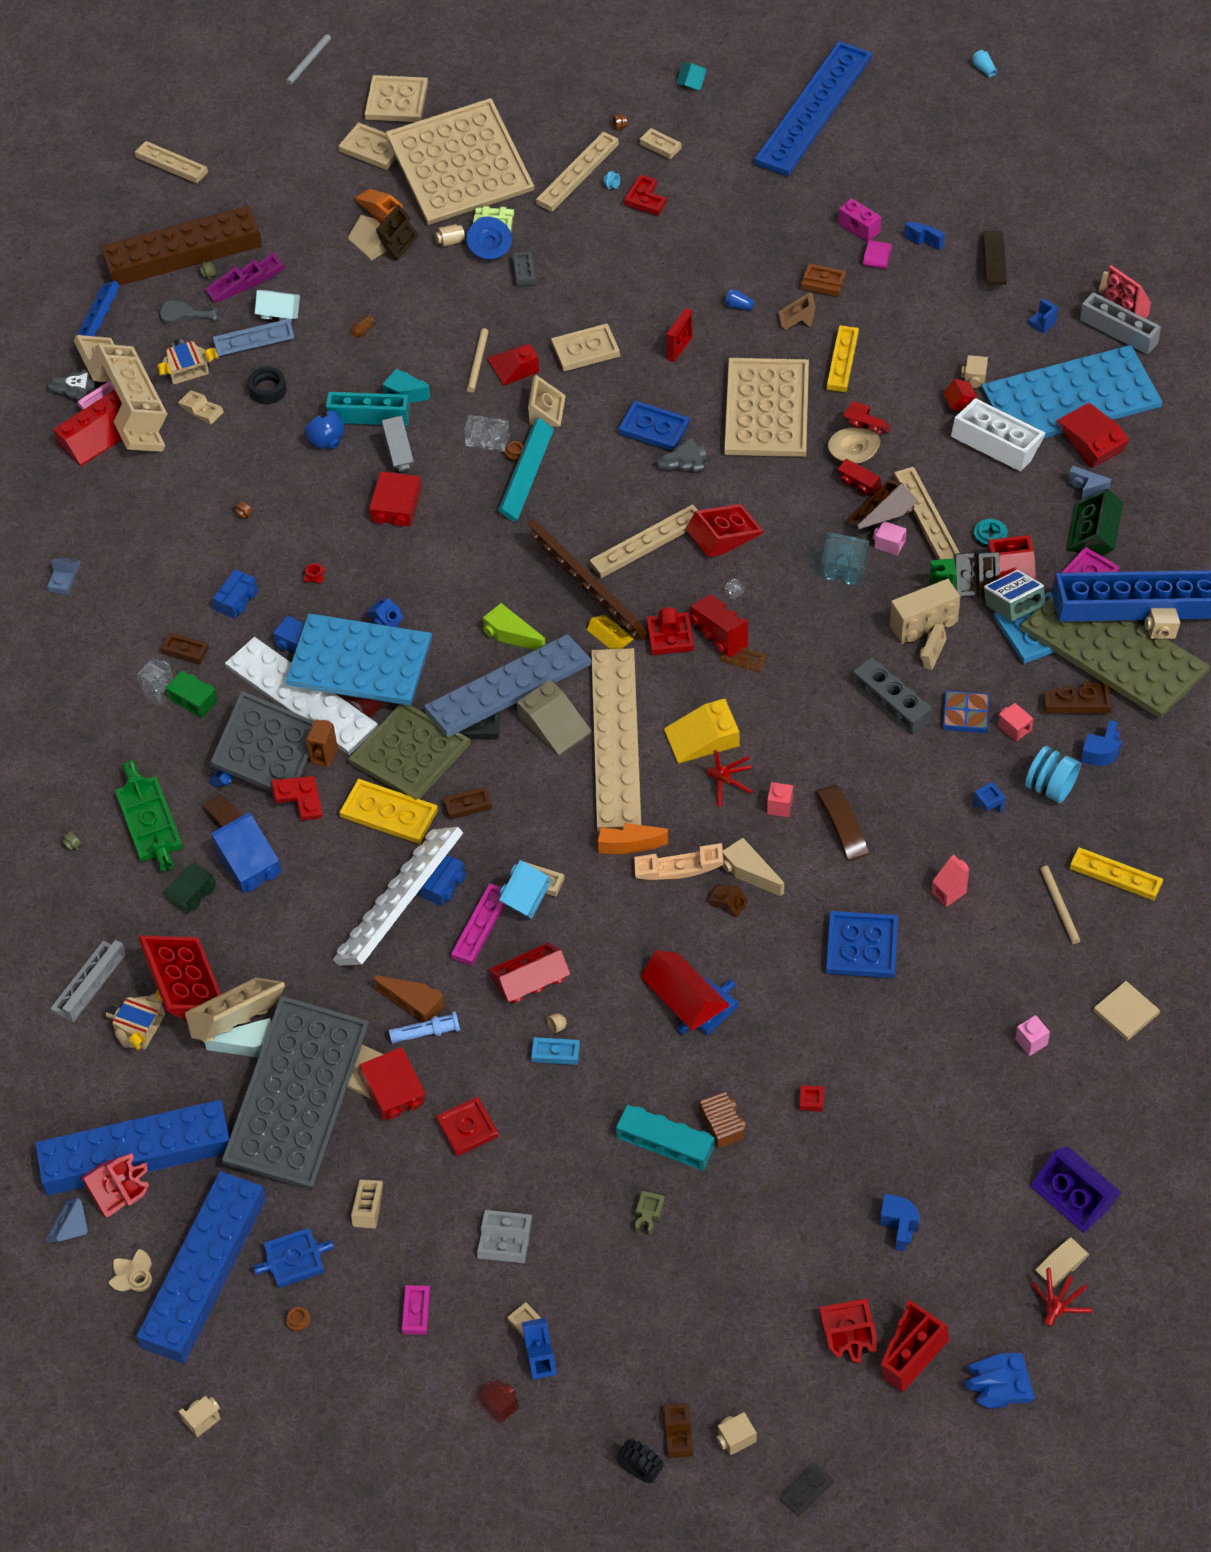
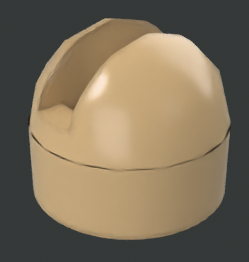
(556, 1022)

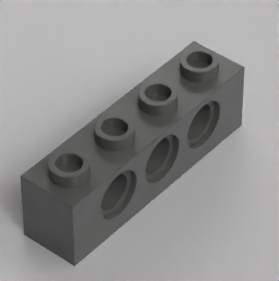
(892, 695)

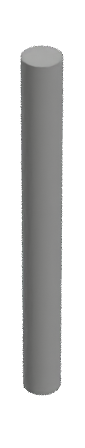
(308, 59)

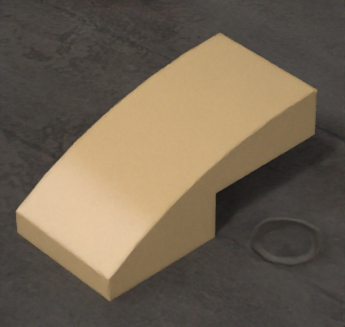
(199, 407)
(1062, 1261)

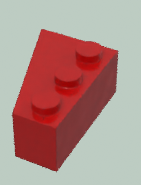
(720, 625)

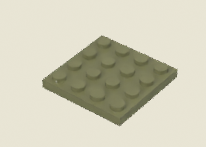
(408, 752)

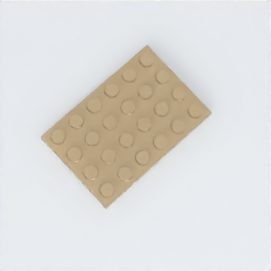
(767, 407)

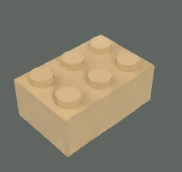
(920, 611)

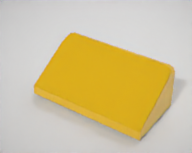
(609, 632)

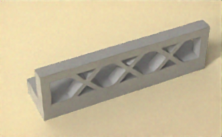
(91, 983)

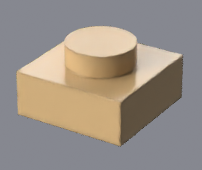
(522, 1314)

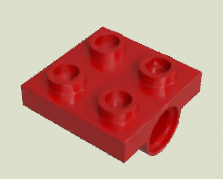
(859, 417)
(670, 632)

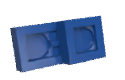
(922, 233)

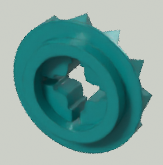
(981, 530)

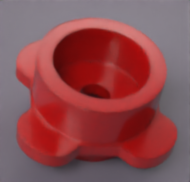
(314, 568)

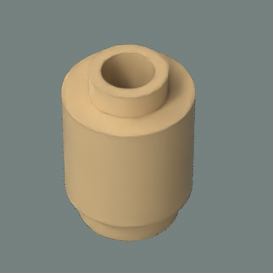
(450, 235)

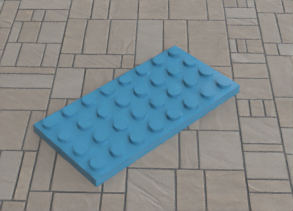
(1108, 380)

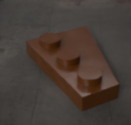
(1081, 699)

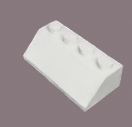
(997, 434)

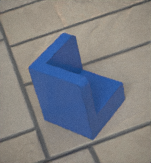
(1045, 317)
(989, 798)

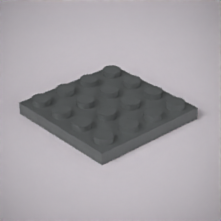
(262, 742)

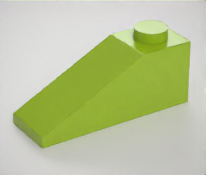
(511, 629)

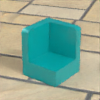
(691, 76)

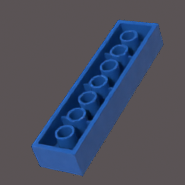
(1131, 594)
(157, 1140)
(201, 1267)

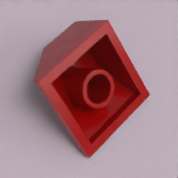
(515, 363)

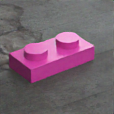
(416, 1310)

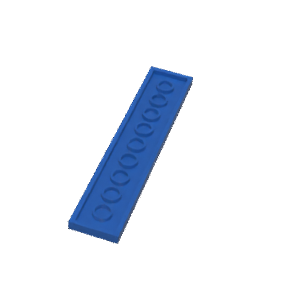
(813, 108)

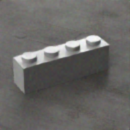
(1120, 323)

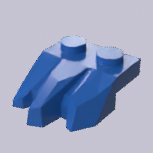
(1001, 1380)

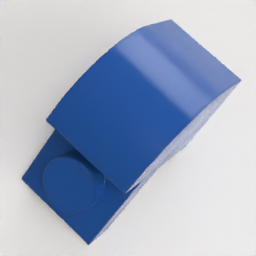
(1102, 750)
(900, 1214)
(539, 1348)

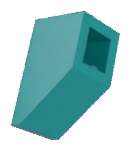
(404, 383)

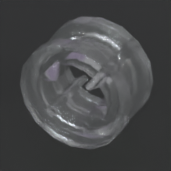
(734, 588)

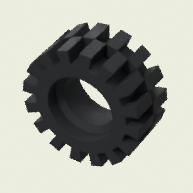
(640, 1461)

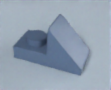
(1088, 481)
(63, 574)

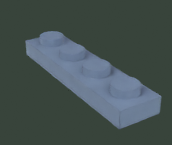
(253, 337)

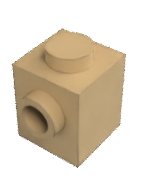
(975, 370)
(1162, 623)
(736, 1433)

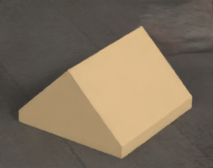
(366, 238)
(545, 403)

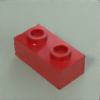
(860, 477)

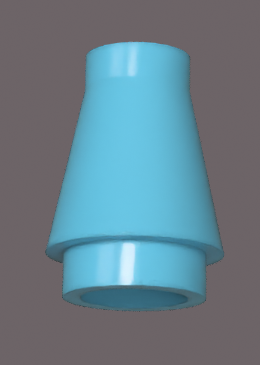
(984, 63)

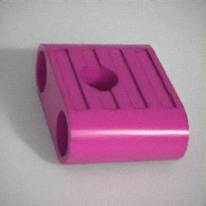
(877, 254)

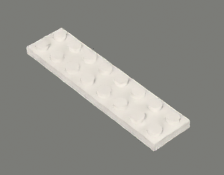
(268, 673)
(397, 897)

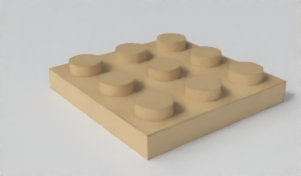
(396, 98)

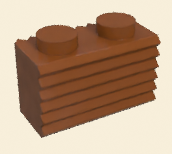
(321, 743)
(722, 1119)

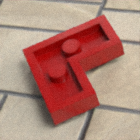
(642, 196)
(301, 790)

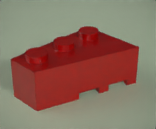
(913, 1346)

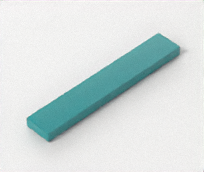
(526, 470)

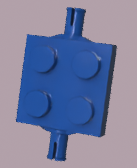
(714, 1022)
(293, 1257)

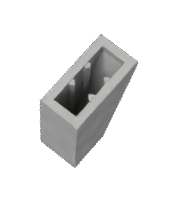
(397, 444)

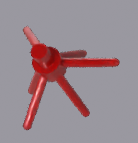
(722, 773)
(1054, 1304)

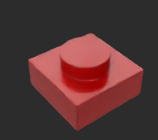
(811, 1098)

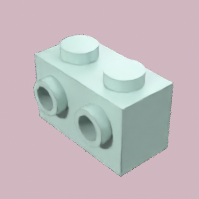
(277, 305)

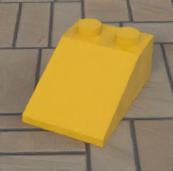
(703, 731)

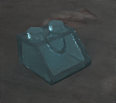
(844, 558)

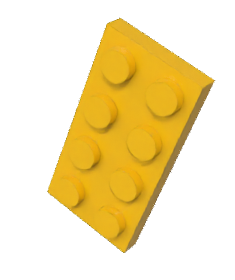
(388, 811)

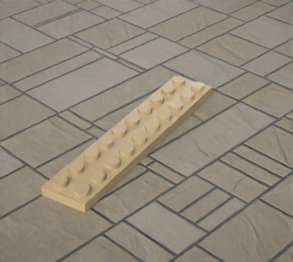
(615, 738)

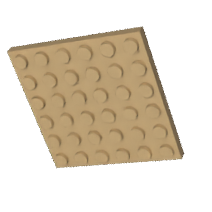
(459, 161)

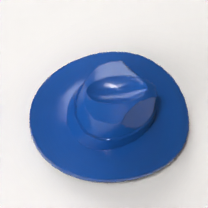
(489, 238)

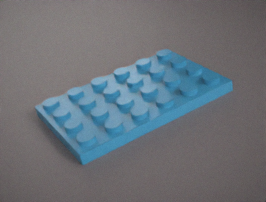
(359, 659)

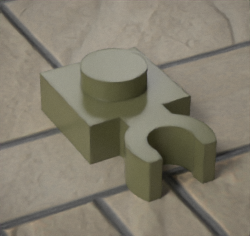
(649, 1209)

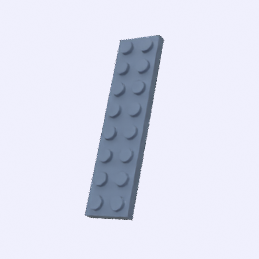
(506, 685)

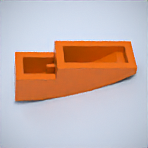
(631, 839)

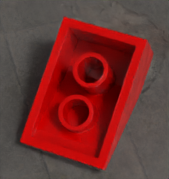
(1093, 434)
(722, 528)

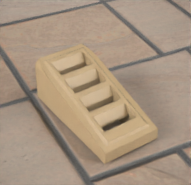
(367, 1217)

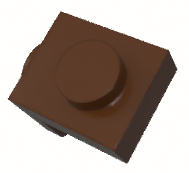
(728, 897)

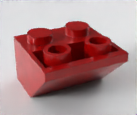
(1014, 555)

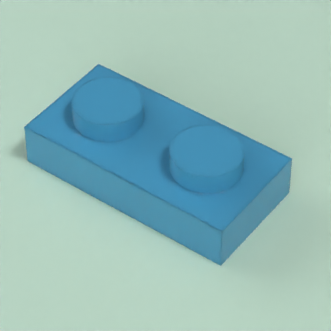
(555, 1051)

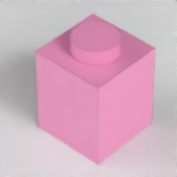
(889, 538)
(1032, 1035)

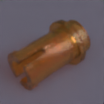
(363, 326)

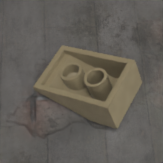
(553, 717)

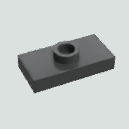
(524, 268)

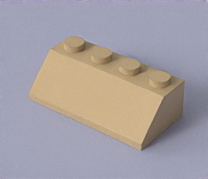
(233, 1008)

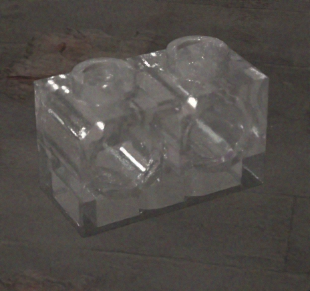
(486, 433)
(153, 681)

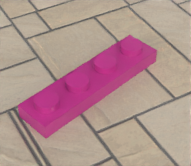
(479, 926)

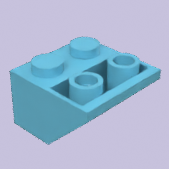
(525, 889)

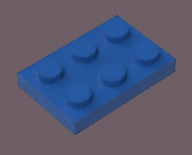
(654, 425)

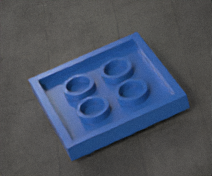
(862, 944)

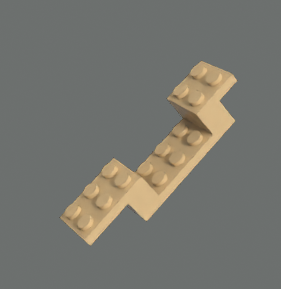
(141, 407)

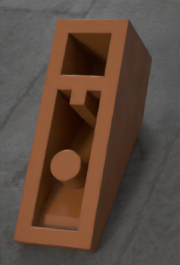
(412, 997)

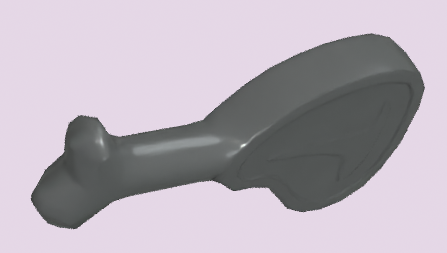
(176, 311)

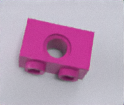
(859, 220)

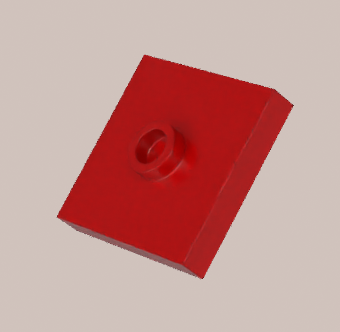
(679, 335)
(467, 1126)

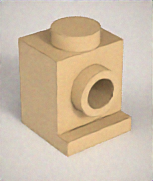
(201, 1415)

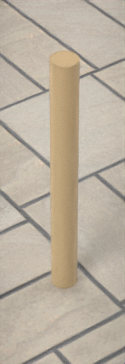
(477, 360)
(1060, 905)

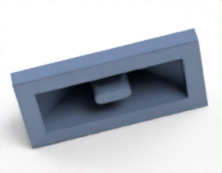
(69, 1222)

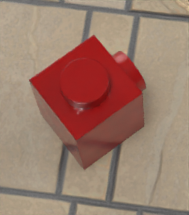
(959, 394)

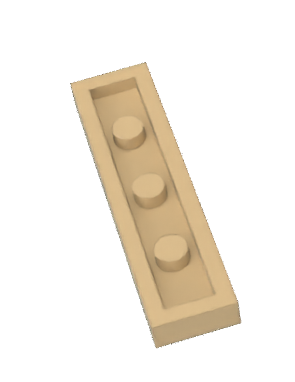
(171, 162)

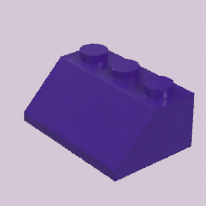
(1075, 1188)

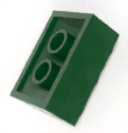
(1095, 523)

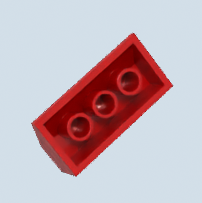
(90, 430)

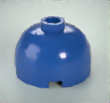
(325, 431)

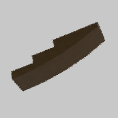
(994, 258)

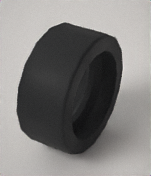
(270, 396)

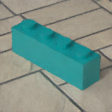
(368, 407)
(665, 1137)

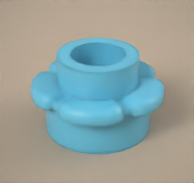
(612, 180)

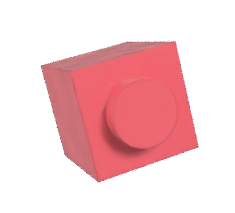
(1015, 722)
(780, 799)

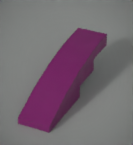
(249, 276)

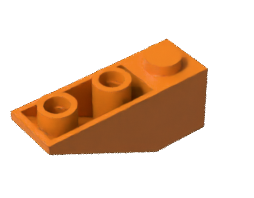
(377, 203)

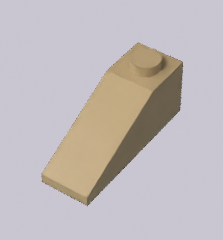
(750, 867)

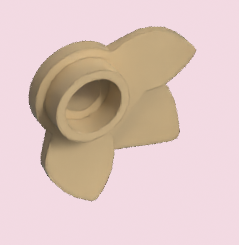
(130, 1271)

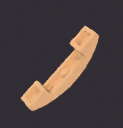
(679, 866)

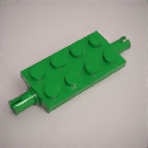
(148, 817)

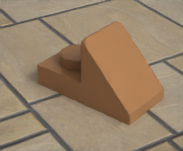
(801, 309)

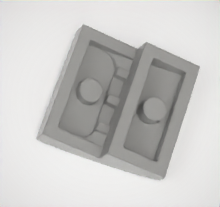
(504, 1236)

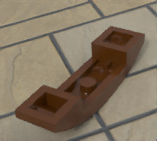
(843, 821)

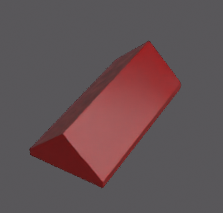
(682, 989)

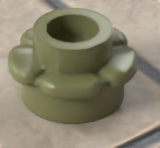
(208, 270)
(71, 841)

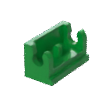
(942, 570)

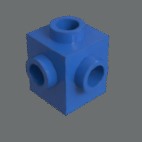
(385, 613)

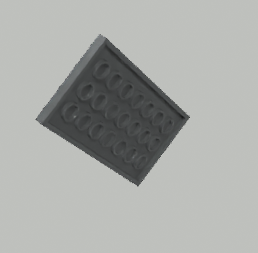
(296, 1093)

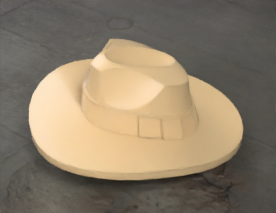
(854, 444)

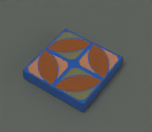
(966, 711)

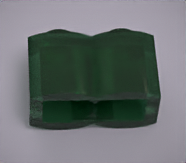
(190, 888)

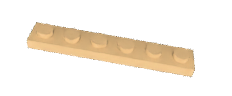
(577, 171)
(927, 515)
(642, 543)

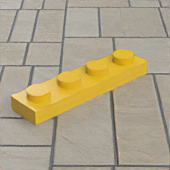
(842, 358)
(1116, 874)

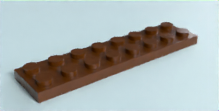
(587, 580)

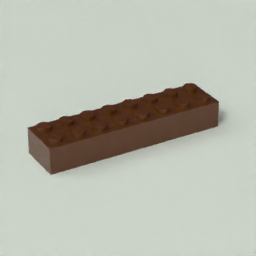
(182, 246)

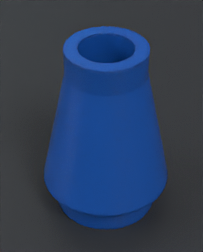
(738, 300)

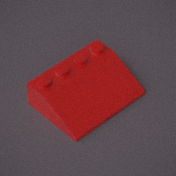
(179, 972)

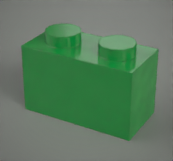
(191, 694)

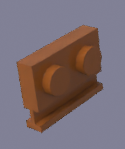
(823, 280)

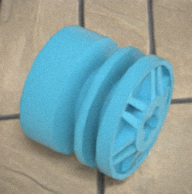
(1050, 773)

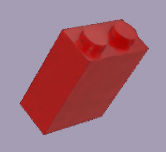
(395, 499)
(392, 1084)

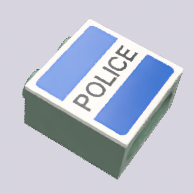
(1014, 595)

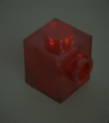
(499, 1400)

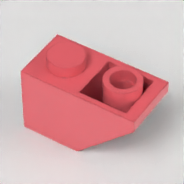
(951, 881)

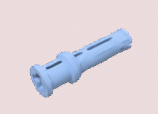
(435, 1026)

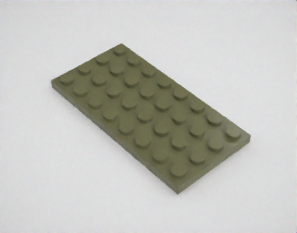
(1121, 656)

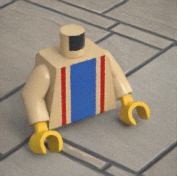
(186, 361)
(137, 1020)

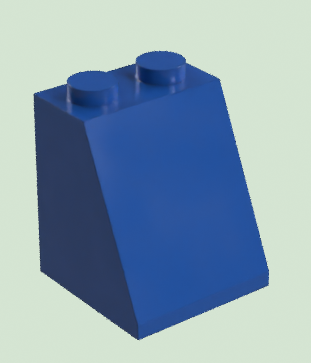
(245, 853)

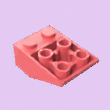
(1126, 293)

